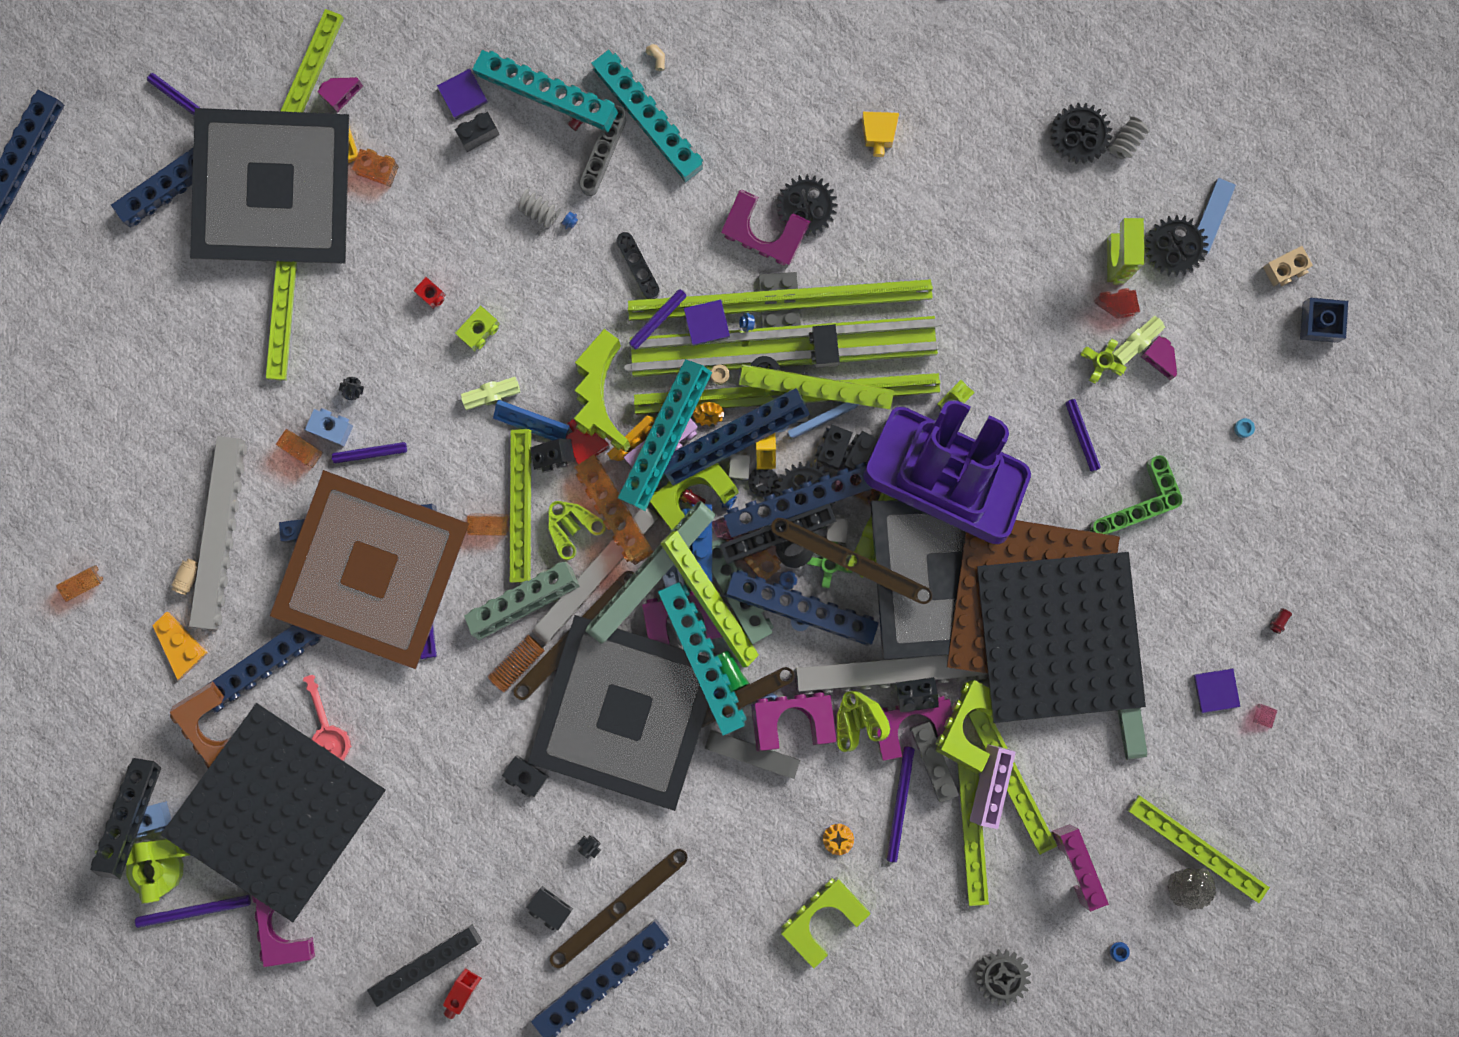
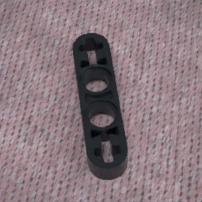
(637, 266)

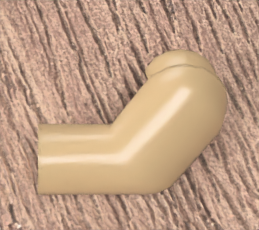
(658, 54)

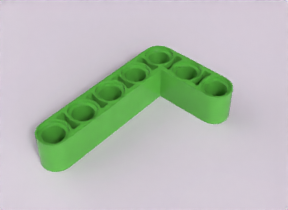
(1144, 507)

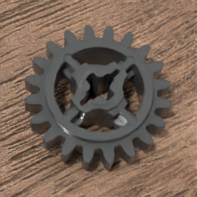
(1000, 960)

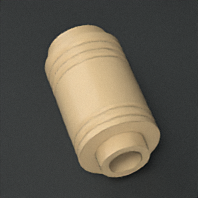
(185, 576)

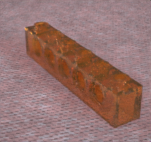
(640, 549)

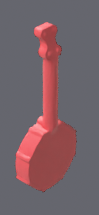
(329, 737)

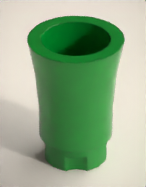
(733, 672)

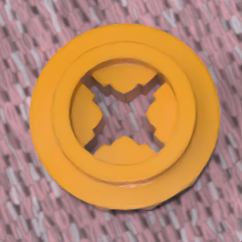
(710, 409)
(831, 833)

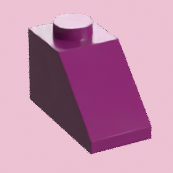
(339, 91)
(1162, 357)

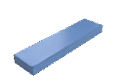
(1215, 210)
(821, 419)

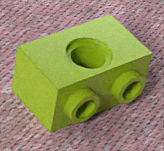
(480, 317)

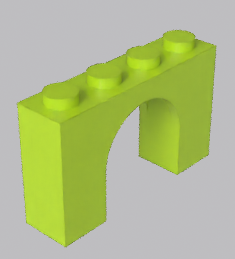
(1125, 251)
(667, 499)
(953, 741)
(834, 895)

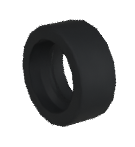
(793, 561)

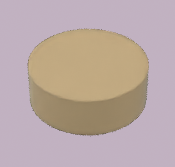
(719, 374)

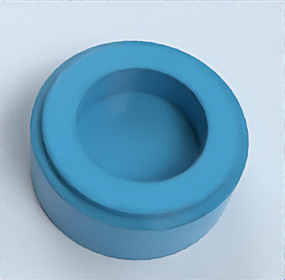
(1244, 428)

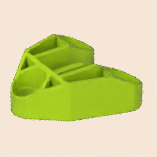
(559, 536)
(857, 716)

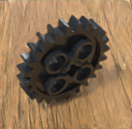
(1082, 117)
(823, 201)
(1192, 237)
(805, 471)

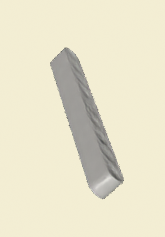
(589, 581)

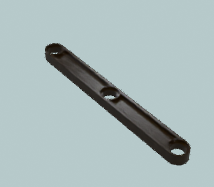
(864, 566)
(551, 659)
(753, 692)
(609, 917)

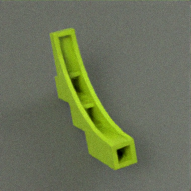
(590, 392)

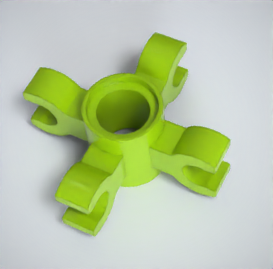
(1089, 353)

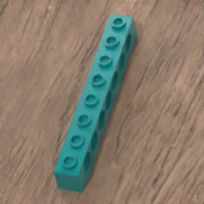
(608, 62)
(601, 119)
(665, 434)
(725, 723)

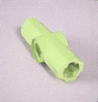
(1138, 340)
(490, 393)

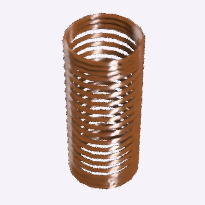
(498, 681)

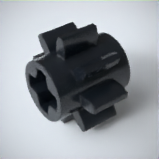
(351, 388)
(589, 846)

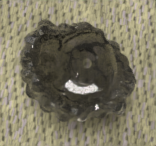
(1192, 888)

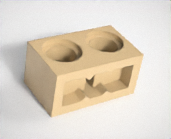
(1287, 265)

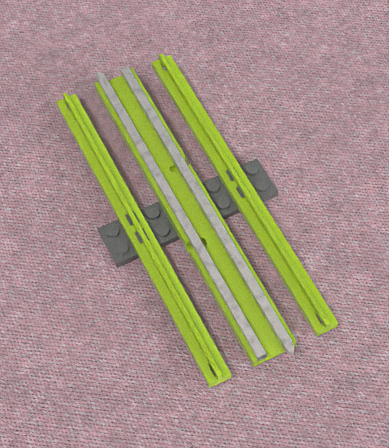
(788, 340)

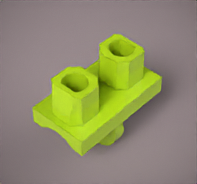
(959, 392)

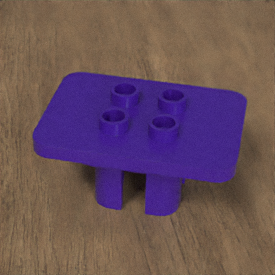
(949, 472)

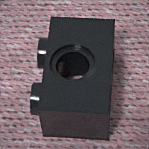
(536, 780)

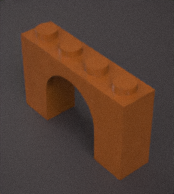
(187, 715)

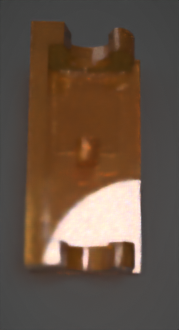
(487, 524)
(79, 583)

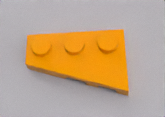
(635, 438)
(178, 645)

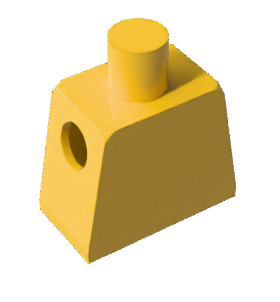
(879, 130)
(766, 460)

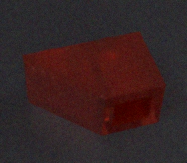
(1119, 304)

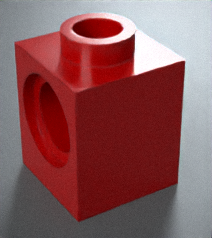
(424, 287)

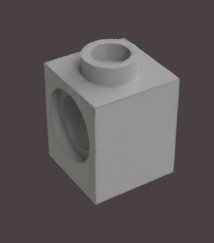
(739, 466)
(838, 531)

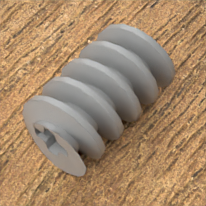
(1129, 138)
(537, 209)

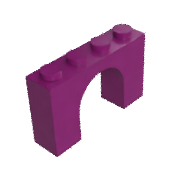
(738, 228)
(657, 616)
(816, 708)
(890, 746)
(1089, 887)
(273, 947)

